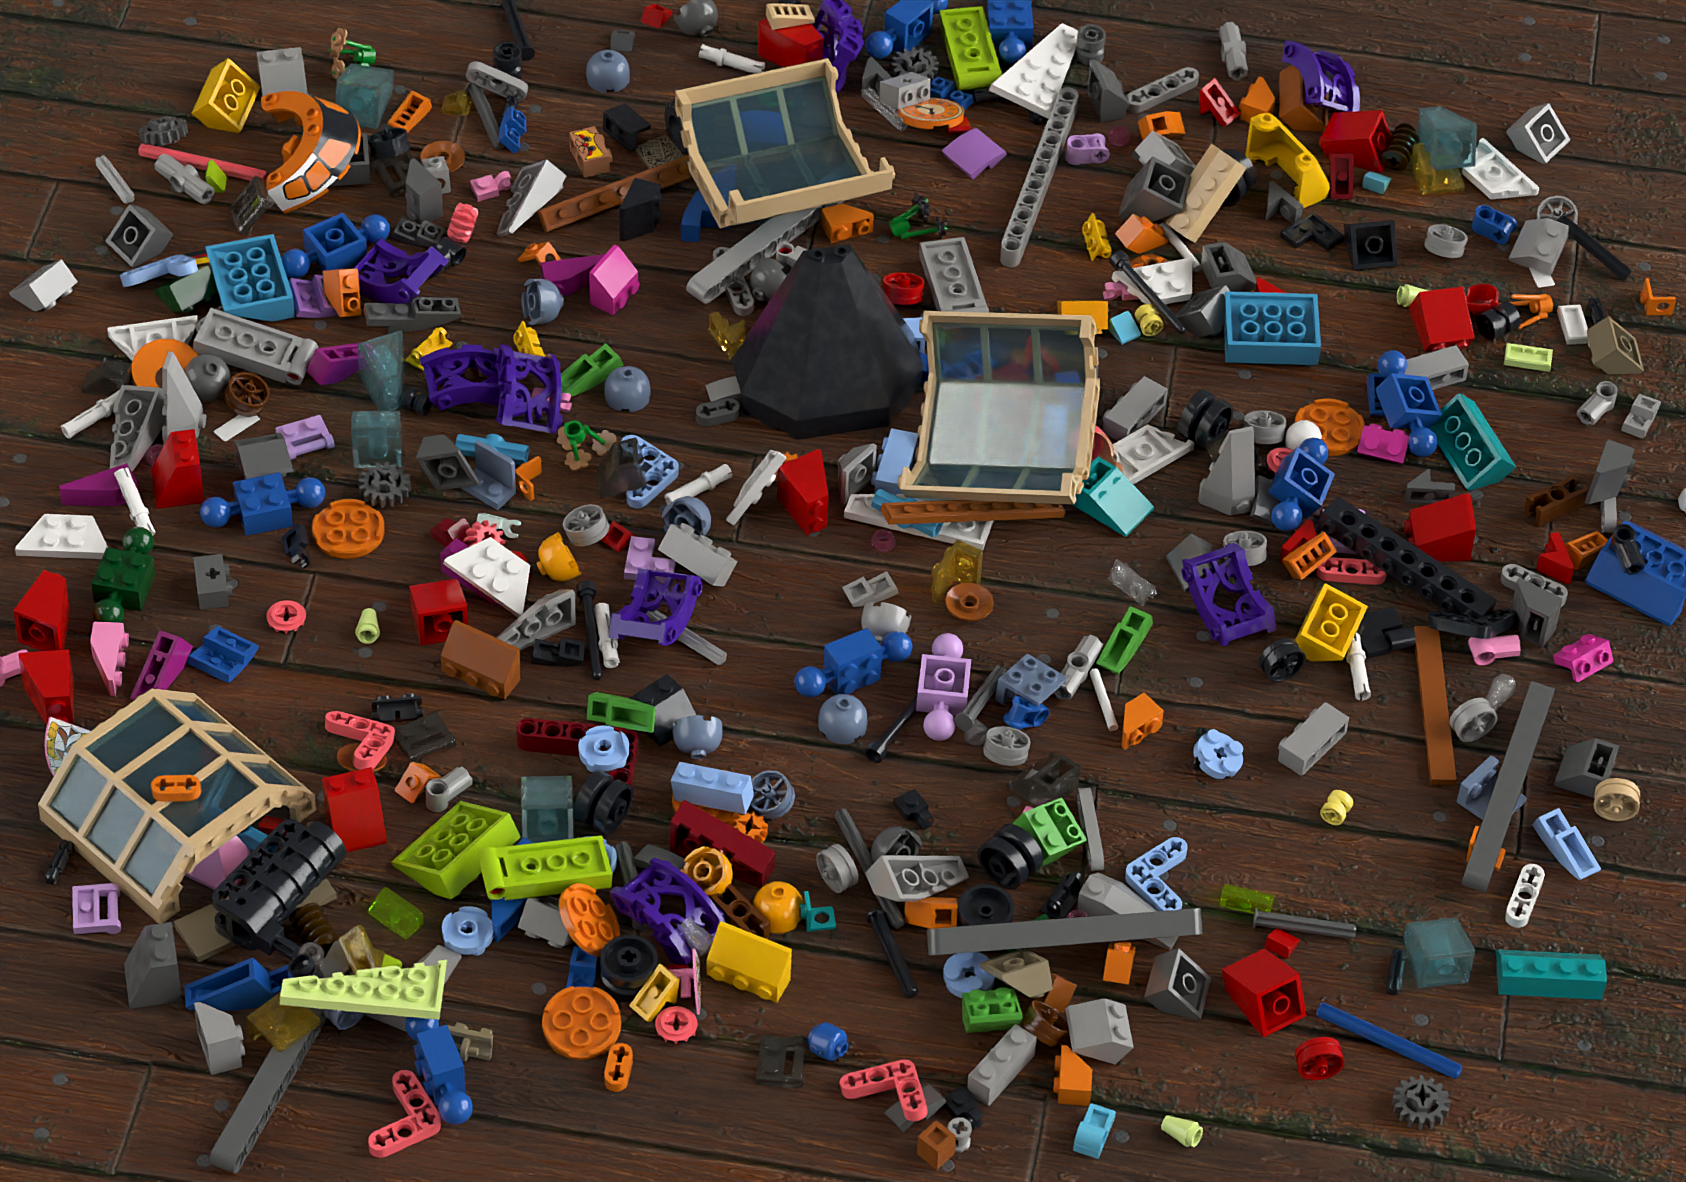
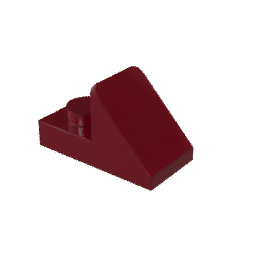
(1341, 176)
(448, 531)

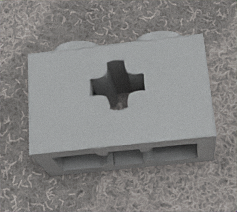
(905, 90)

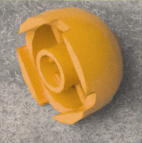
(557, 559)
(709, 870)
(779, 905)

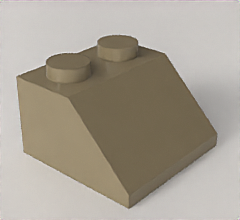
(1614, 348)
(1021, 971)

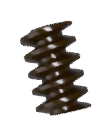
(1400, 147)
(313, 926)

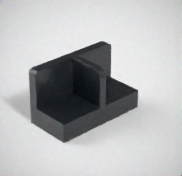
(624, 125)

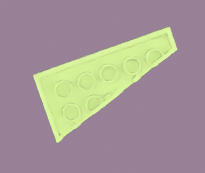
(375, 991)

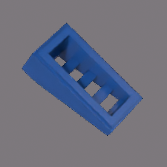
(1374, 379)

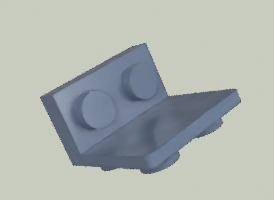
(495, 475)
(1029, 680)
(1479, 786)

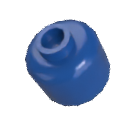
(828, 1041)

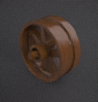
(247, 394)
(1045, 1023)

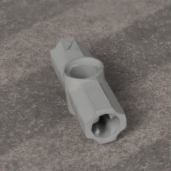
(1233, 51)
(184, 178)
(1078, 665)

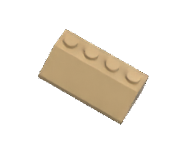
(1207, 190)

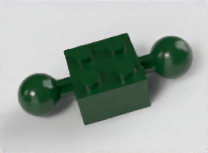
(124, 577)

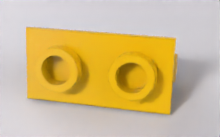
(1095, 238)
(527, 340)
(434, 342)

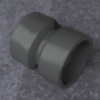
(1090, 44)

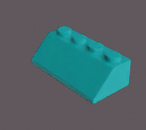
(1471, 444)
(1550, 974)

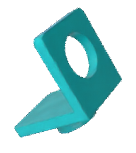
(809, 913)

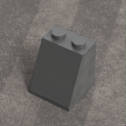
(1155, 192)
(153, 968)

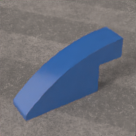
(695, 216)
(507, 912)
(237, 987)

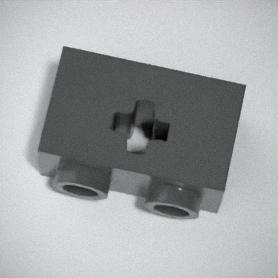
(211, 581)

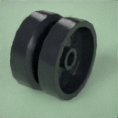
(1245, 182)
(1204, 418)
(603, 802)
(1010, 856)
(984, 906)
(626, 966)

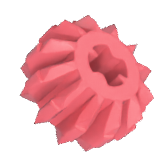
(462, 223)
(482, 531)

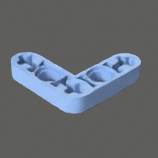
(177, 265)
(655, 470)
(1151, 872)

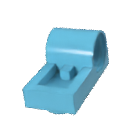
(1094, 1130)

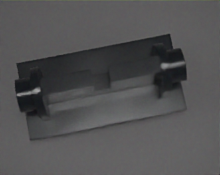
(405, 705)
(1063, 896)

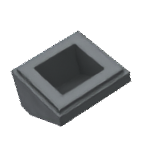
(622, 40)

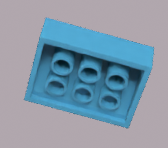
(251, 279)
(1272, 328)

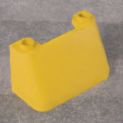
(1276, 144)

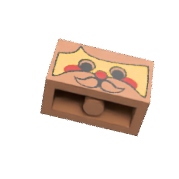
(590, 151)

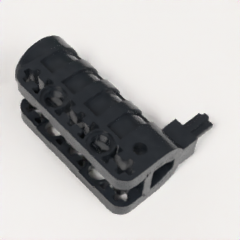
(277, 886)

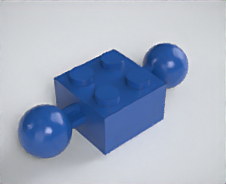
(905, 27)
(1010, 28)
(335, 244)
(1408, 403)
(1300, 484)
(262, 503)
(852, 663)
(441, 1067)

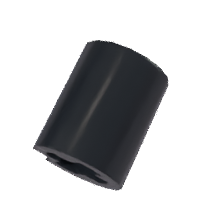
(1401, 638)

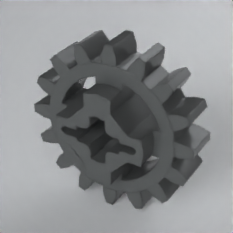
(915, 62)
(163, 131)
(384, 484)
(1433, 1100)

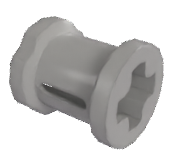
(962, 1136)

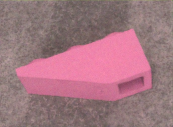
(107, 651)

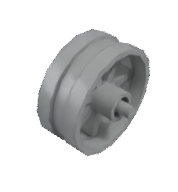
(1557, 212)
(1445, 241)
(1267, 426)
(586, 525)
(1252, 542)
(1473, 719)
(1006, 746)
(837, 868)

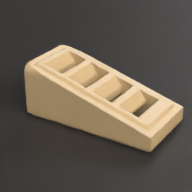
(783, 15)

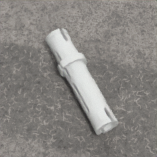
(732, 60)
(102, 409)
(707, 481)
(139, 513)
(607, 645)
(1356, 659)

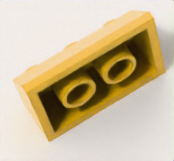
(226, 98)
(1330, 625)
(749, 962)

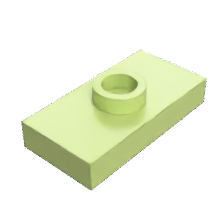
(1528, 357)

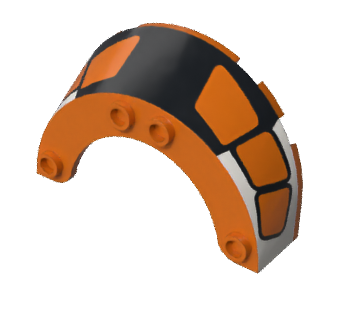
(324, 153)

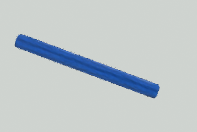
(1389, 1040)

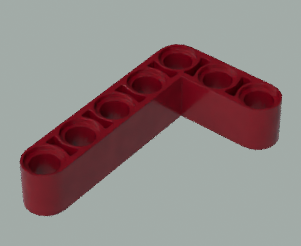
(564, 737)

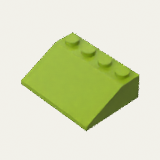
(447, 853)

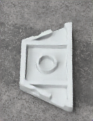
(1497, 175)
(1168, 280)
(134, 336)
(1148, 451)
(752, 488)
(63, 537)
(493, 572)

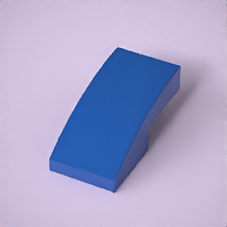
(582, 969)

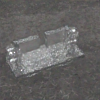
(1131, 583)

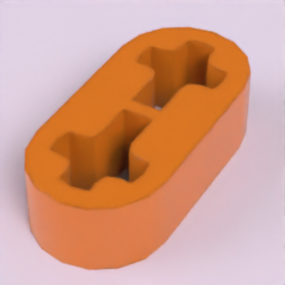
(175, 788)
(613, 1066)

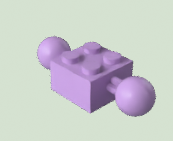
(943, 686)

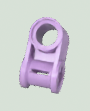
(1084, 149)

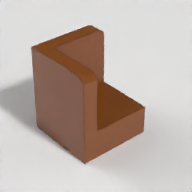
(1061, 993)
(936, 1144)

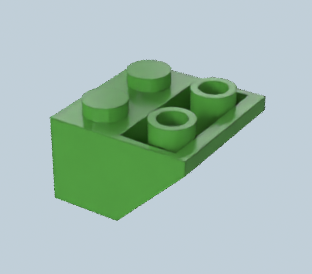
(1052, 829)
(990, 1010)

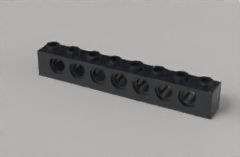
(1404, 561)

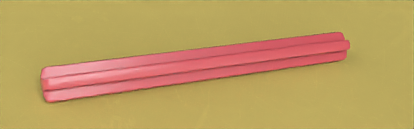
(201, 162)

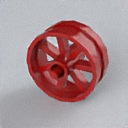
(903, 288)
(1319, 1058)

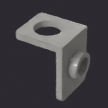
(439, 169)

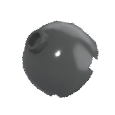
(697, 18)
(766, 279)
(208, 376)
(895, 842)

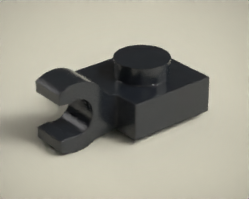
(294, 544)
(914, 807)
(963, 1105)

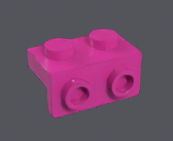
(1383, 444)
(1585, 656)

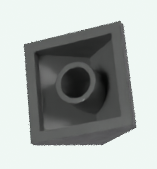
(1187, 549)

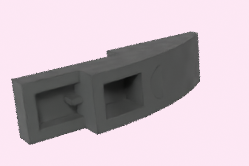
(418, 315)

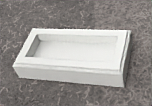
(1573, 324)

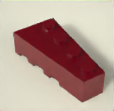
(696, 828)

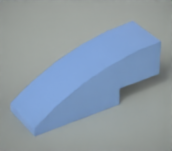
(1566, 844)

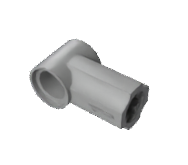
(1599, 403)
(444, 789)

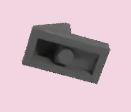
(874, 75)
(1282, 202)
(1425, 492)

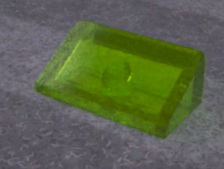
(1245, 899)
(396, 913)

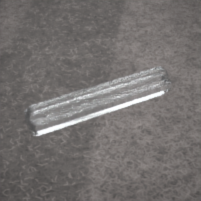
(888, 112)

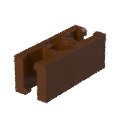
(1556, 500)
(741, 912)

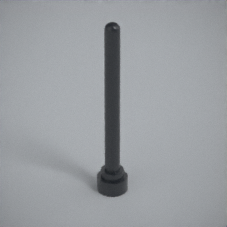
(1121, 262)
(586, 592)
(877, 750)

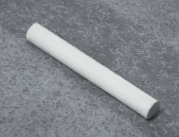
(1181, 248)
(1103, 700)

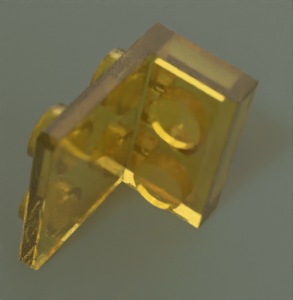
(1433, 180)
(959, 563)
(281, 1023)

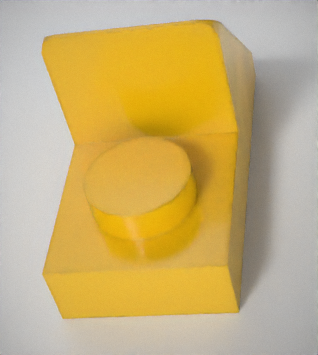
(658, 990)

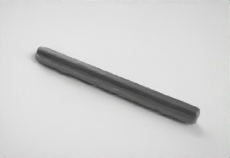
(865, 861)

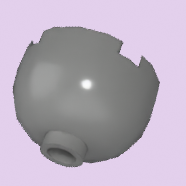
(884, 619)

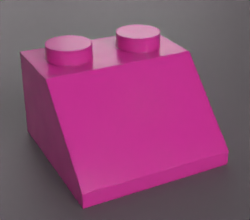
(613, 281)

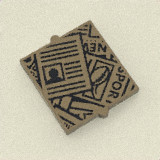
(658, 151)

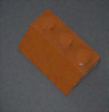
(1292, 104)
(481, 660)

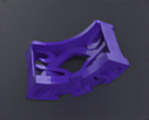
(850, 34)
(1317, 85)
(392, 263)
(547, 371)
(457, 390)
(1259, 613)
(630, 618)
(634, 898)

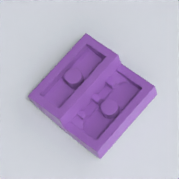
(973, 152)
(310, 298)

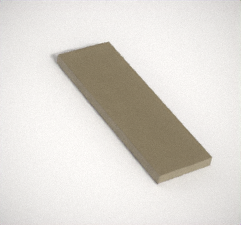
(200, 932)

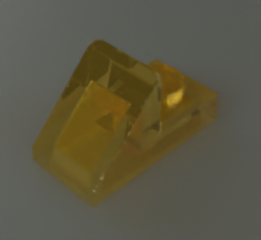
(728, 336)
(360, 950)

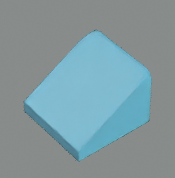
(1375, 182)
(1124, 327)

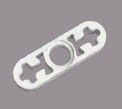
(1526, 904)

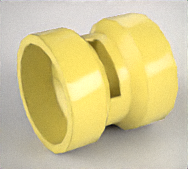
(1149, 320)
(1334, 811)

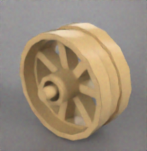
(1613, 799)

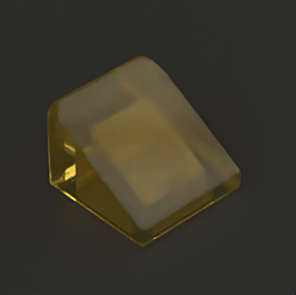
(456, 103)

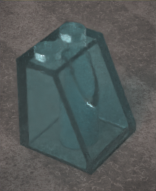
(365, 93)
(1447, 138)
(383, 369)
(376, 438)
(547, 808)
(1439, 952)

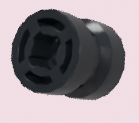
(416, 401)
(304, 966)

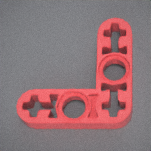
(1343, 576)
(375, 736)
(899, 1081)
(413, 1122)

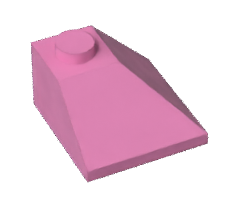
(220, 864)

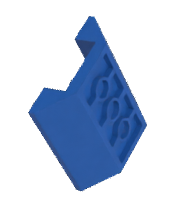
(1656, 589)

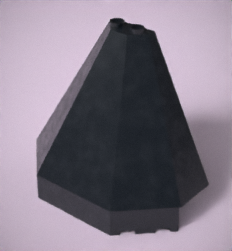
(828, 351)

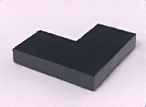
(1314, 228)
(1373, 629)

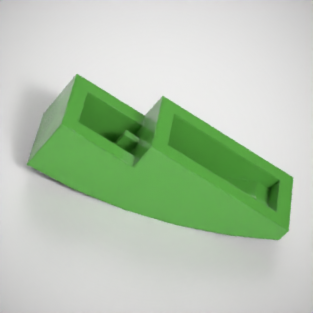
(589, 371)
(1125, 640)
(621, 712)

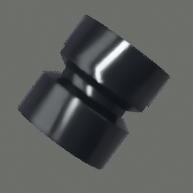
(508, 59)
(1499, 320)

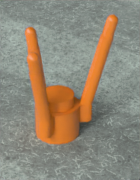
(1538, 304)

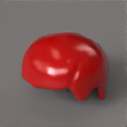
(1481, 298)

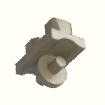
(471, 1042)

